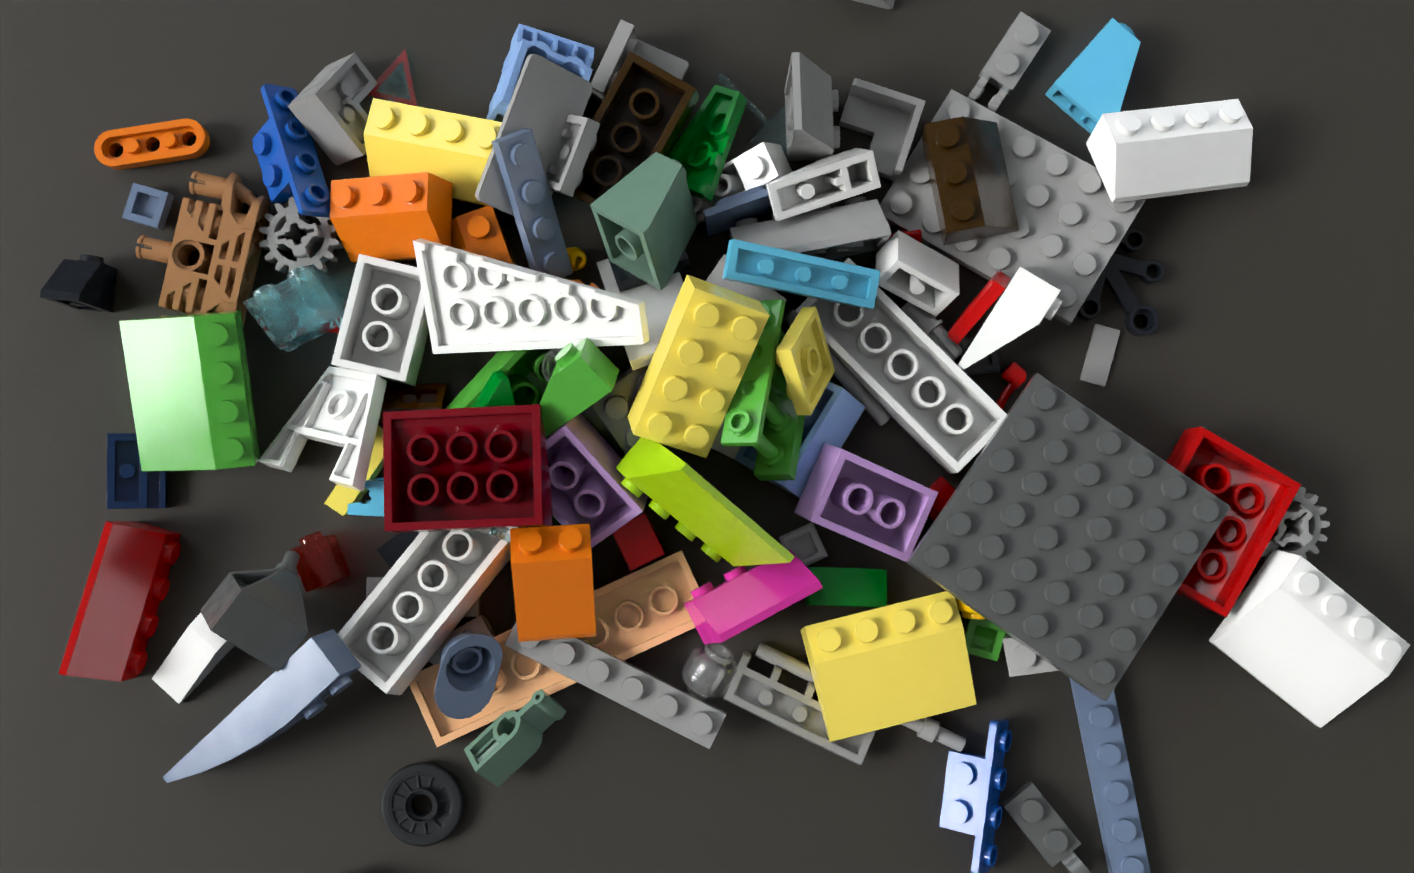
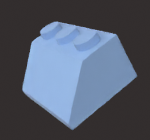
(829, 423)

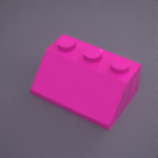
(748, 598)

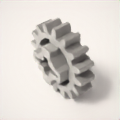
(287, 228)
(1300, 526)

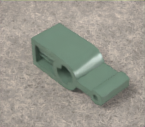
(513, 738)

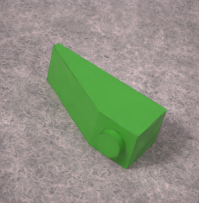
(576, 383)

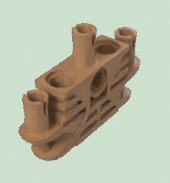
(223, 275)

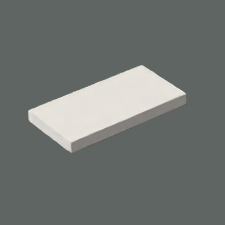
(658, 309)

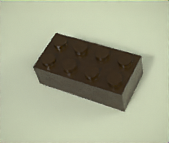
(636, 119)

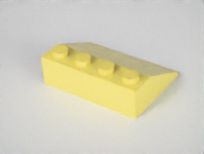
(890, 665)

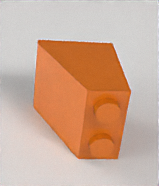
(553, 582)

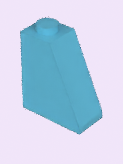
(1098, 76)

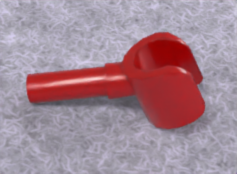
(1015, 376)

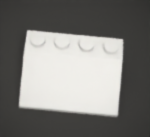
(1307, 639)

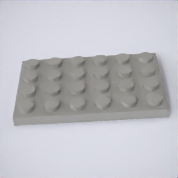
(1059, 206)

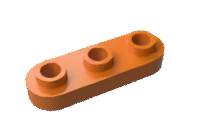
(139, 139)

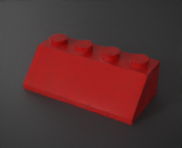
(121, 601)

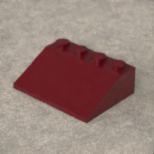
(466, 469)

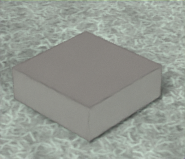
(804, 544)

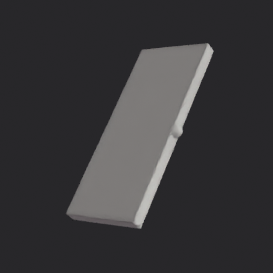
(1100, 355)

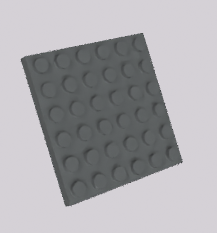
(1069, 536)

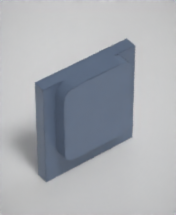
(740, 206)

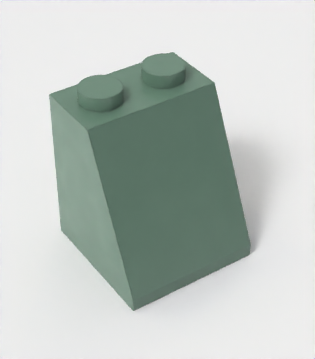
(647, 219)

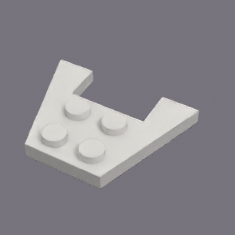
(337, 411)

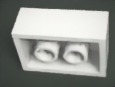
(383, 322)

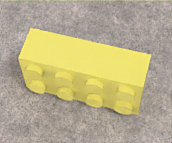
(697, 366)

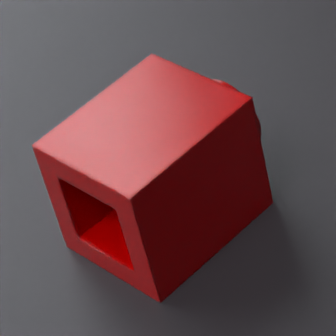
(638, 542)

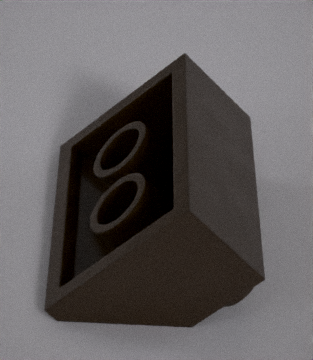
(968, 179)

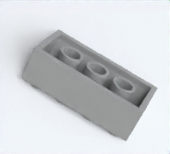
(822, 232)

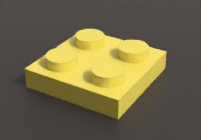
(805, 361)

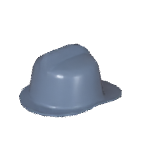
(467, 674)

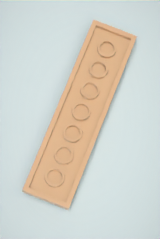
(629, 619)

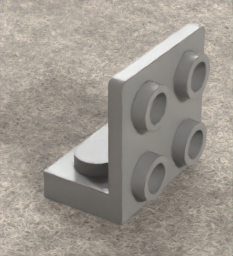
(621, 44)

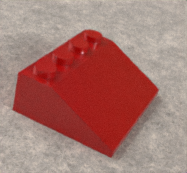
(1257, 503)

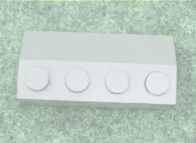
(1172, 150)

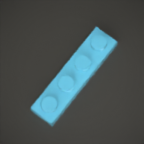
(801, 274)

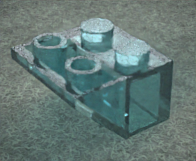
(298, 307)

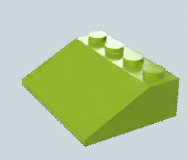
(697, 507)

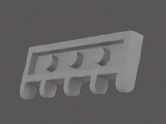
(790, 710)

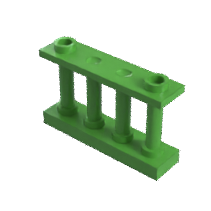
(761, 409)

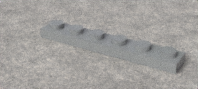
(626, 685)

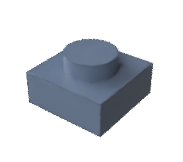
(148, 206)

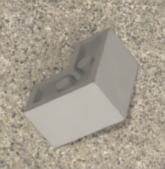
(332, 108)
(888, 118)

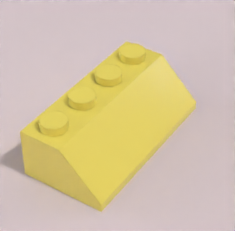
(423, 139)

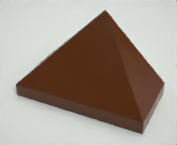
(408, 397)

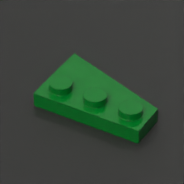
(709, 139)

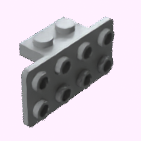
(552, 106)

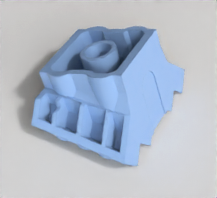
(526, 41)

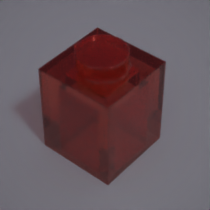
(320, 561)

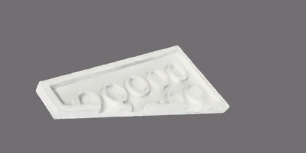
(500, 306)

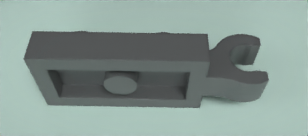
(1044, 828)

